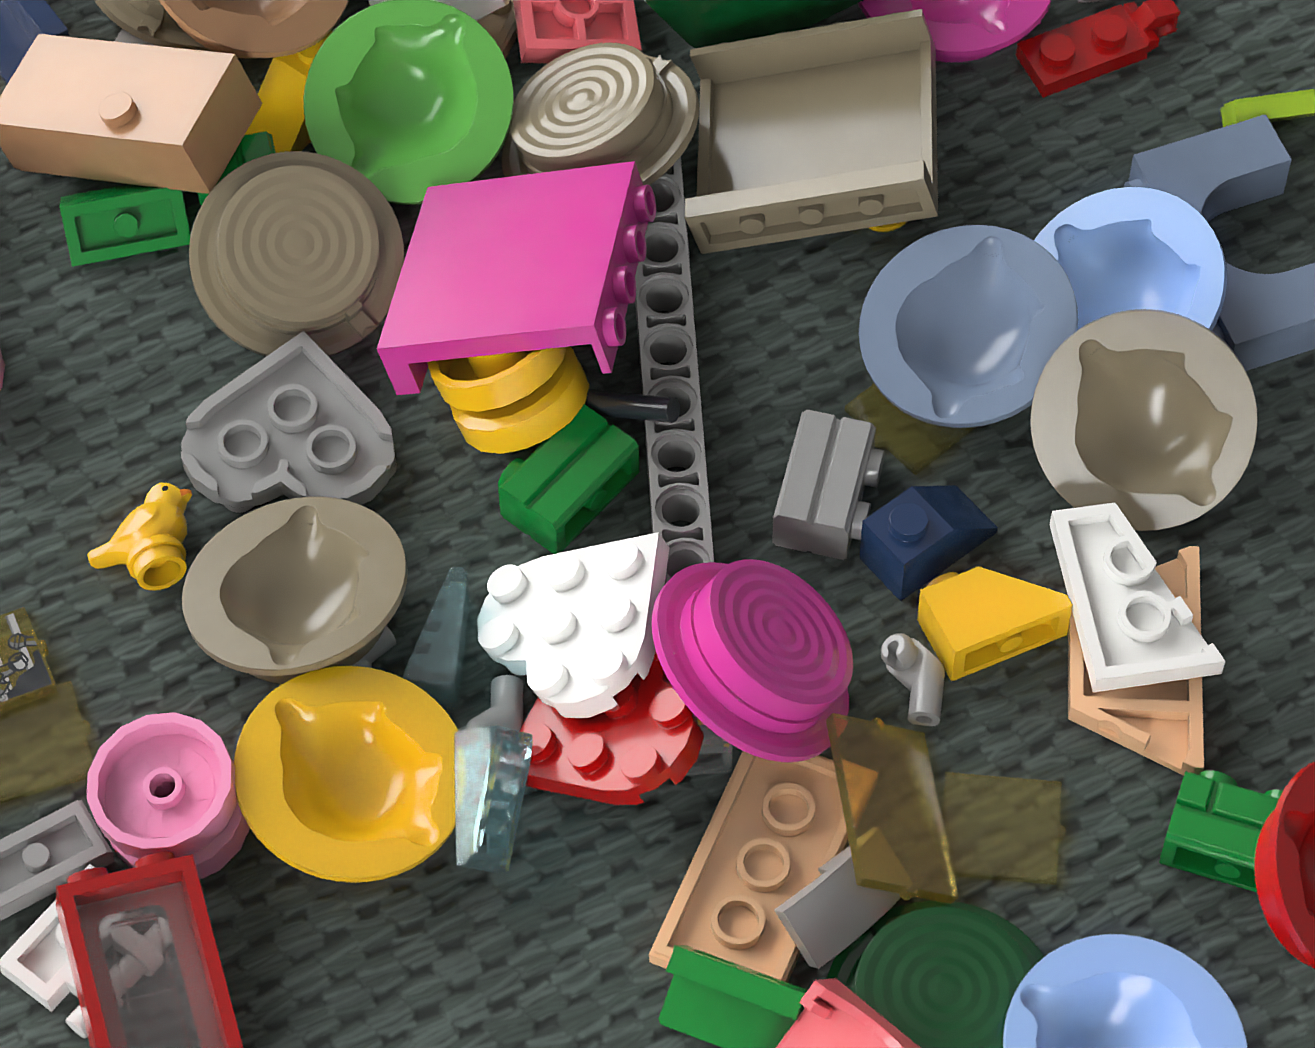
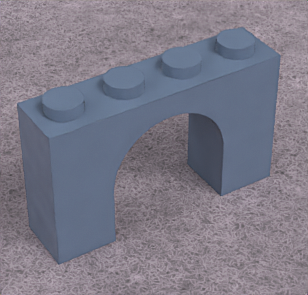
(1220, 171)

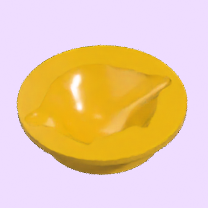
(348, 773)

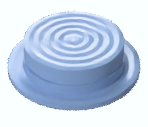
(1138, 253)
(1120, 996)

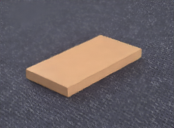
(755, 855)

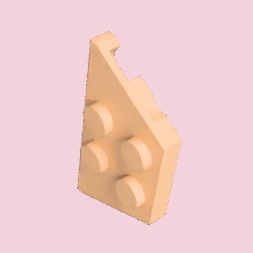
(1150, 719)

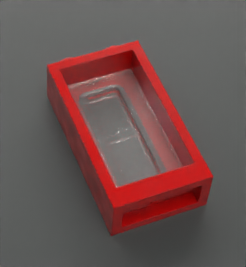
(146, 957)

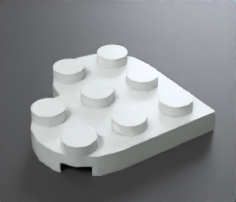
(577, 621)

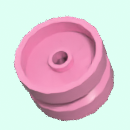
(167, 789)

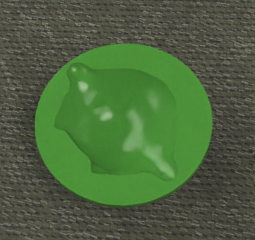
(410, 97)

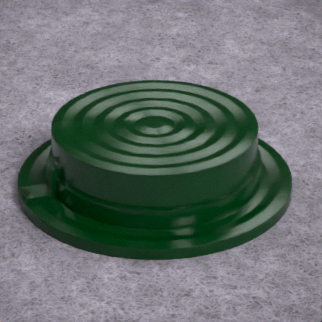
(939, 972)

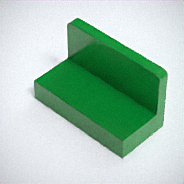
(123, 222)
(727, 1001)

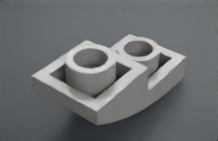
(832, 911)

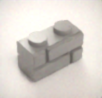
(825, 485)

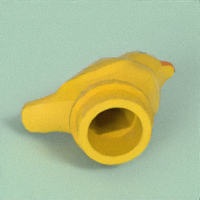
(150, 540)

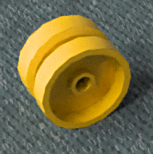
(512, 397)

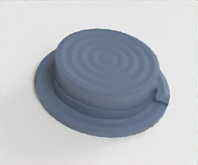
(965, 324)

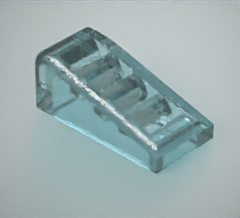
(440, 650)
(489, 794)

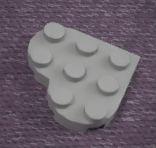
(288, 431)

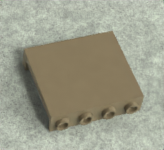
(815, 132)

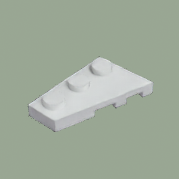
(1122, 608)

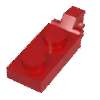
(1096, 44)

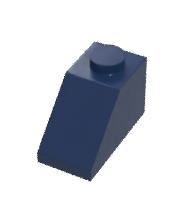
(921, 536)

